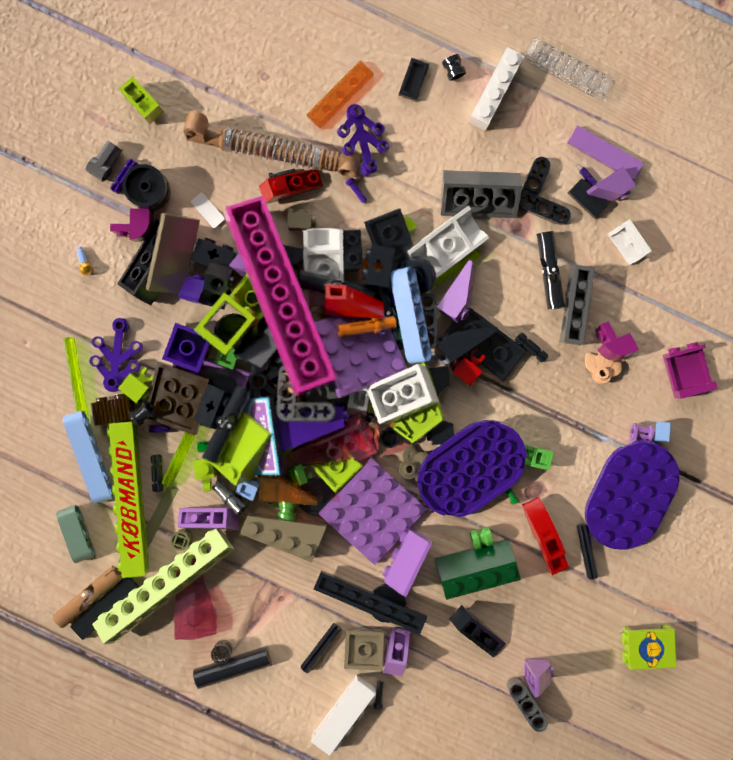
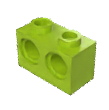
(141, 100)

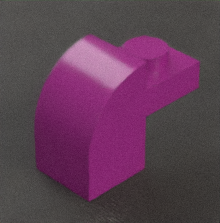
(140, 225)
(613, 347)

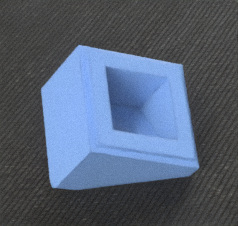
(662, 432)

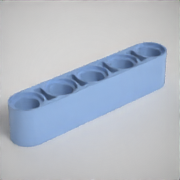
(410, 315)
(88, 456)

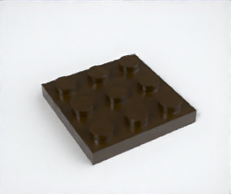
(176, 397)

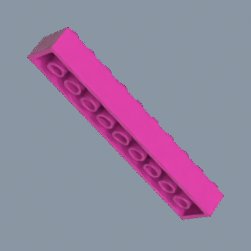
(279, 295)

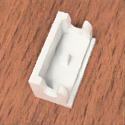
(629, 242)

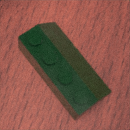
(477, 569)

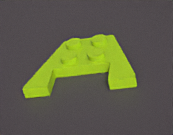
(419, 423)

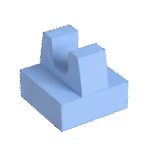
(248, 489)

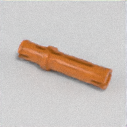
(374, 325)

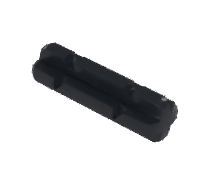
(531, 347)
(156, 473)

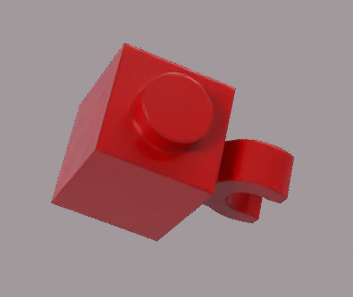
(467, 369)

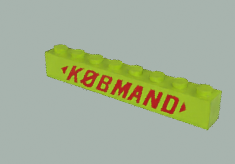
(128, 499)

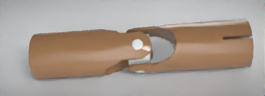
(86, 597)

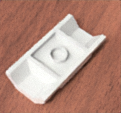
(450, 242)
(322, 256)

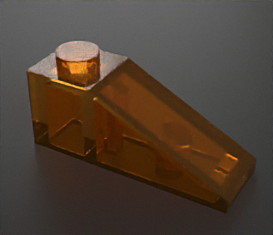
(281, 490)

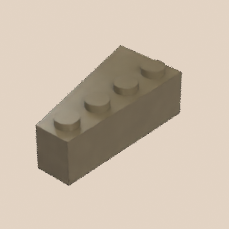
(293, 537)

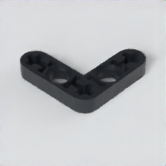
(533, 194)

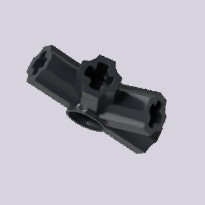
(270, 378)

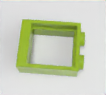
(213, 339)

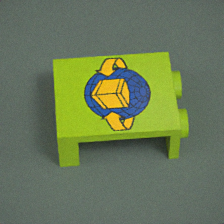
(649, 648)

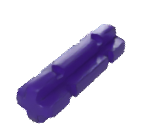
(117, 186)

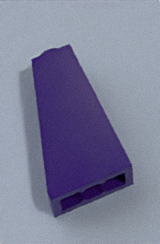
(297, 433)

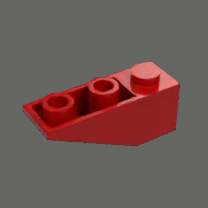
(290, 185)
(346, 301)

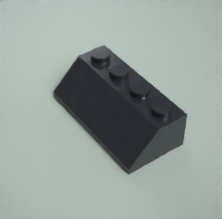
(136, 275)

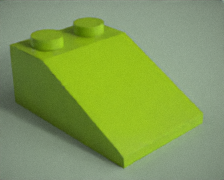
(243, 450)

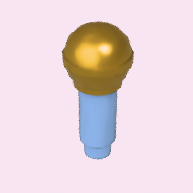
(85, 267)

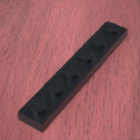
(370, 602)

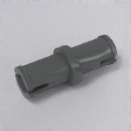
(229, 498)

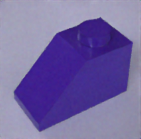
(193, 289)

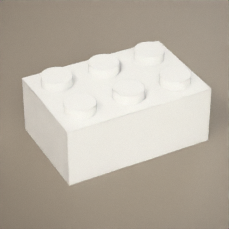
(402, 394)

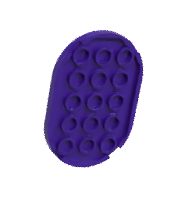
(472, 468)
(632, 495)

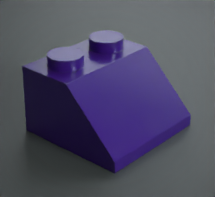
(187, 348)

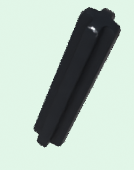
(587, 551)
(320, 648)

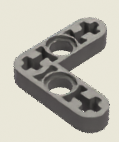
(297, 408)

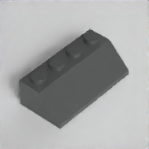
(484, 192)

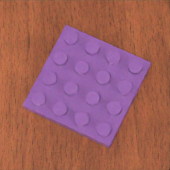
(359, 358)
(372, 511)

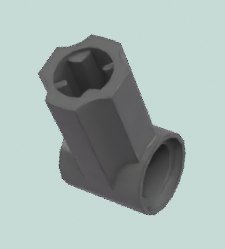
(102, 164)

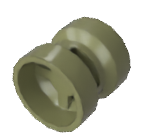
(185, 539)

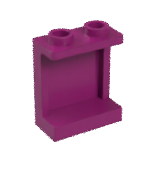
(688, 371)

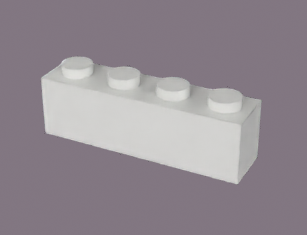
(496, 88)
(343, 715)

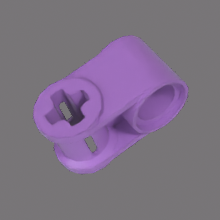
(636, 436)

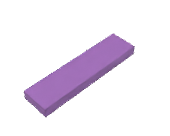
(604, 152)

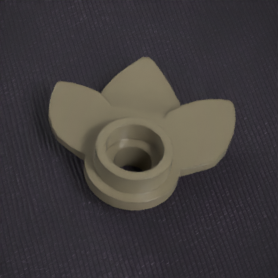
(413, 459)

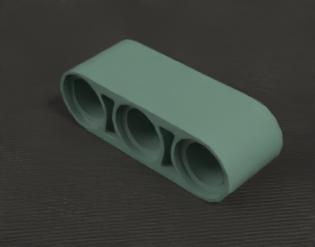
(75, 534)

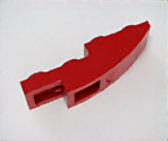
(546, 535)

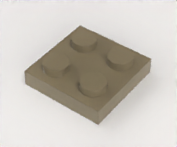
(364, 649)

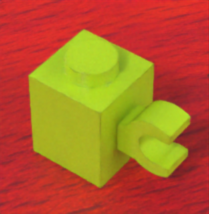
(136, 386)
(204, 471)

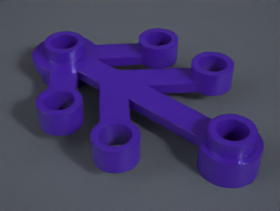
(363, 137)
(116, 357)

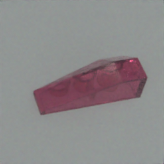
(348, 442)
(194, 611)

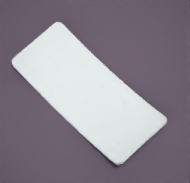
(207, 210)

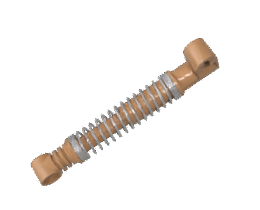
(227, 139)

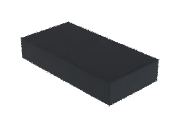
(413, 79)
(591, 204)

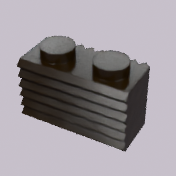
(113, 410)

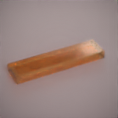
(340, 94)

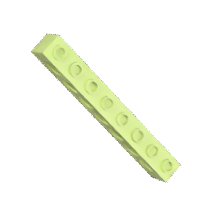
(106, 625)

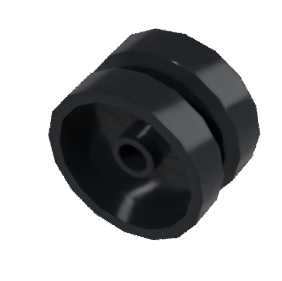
(138, 179)

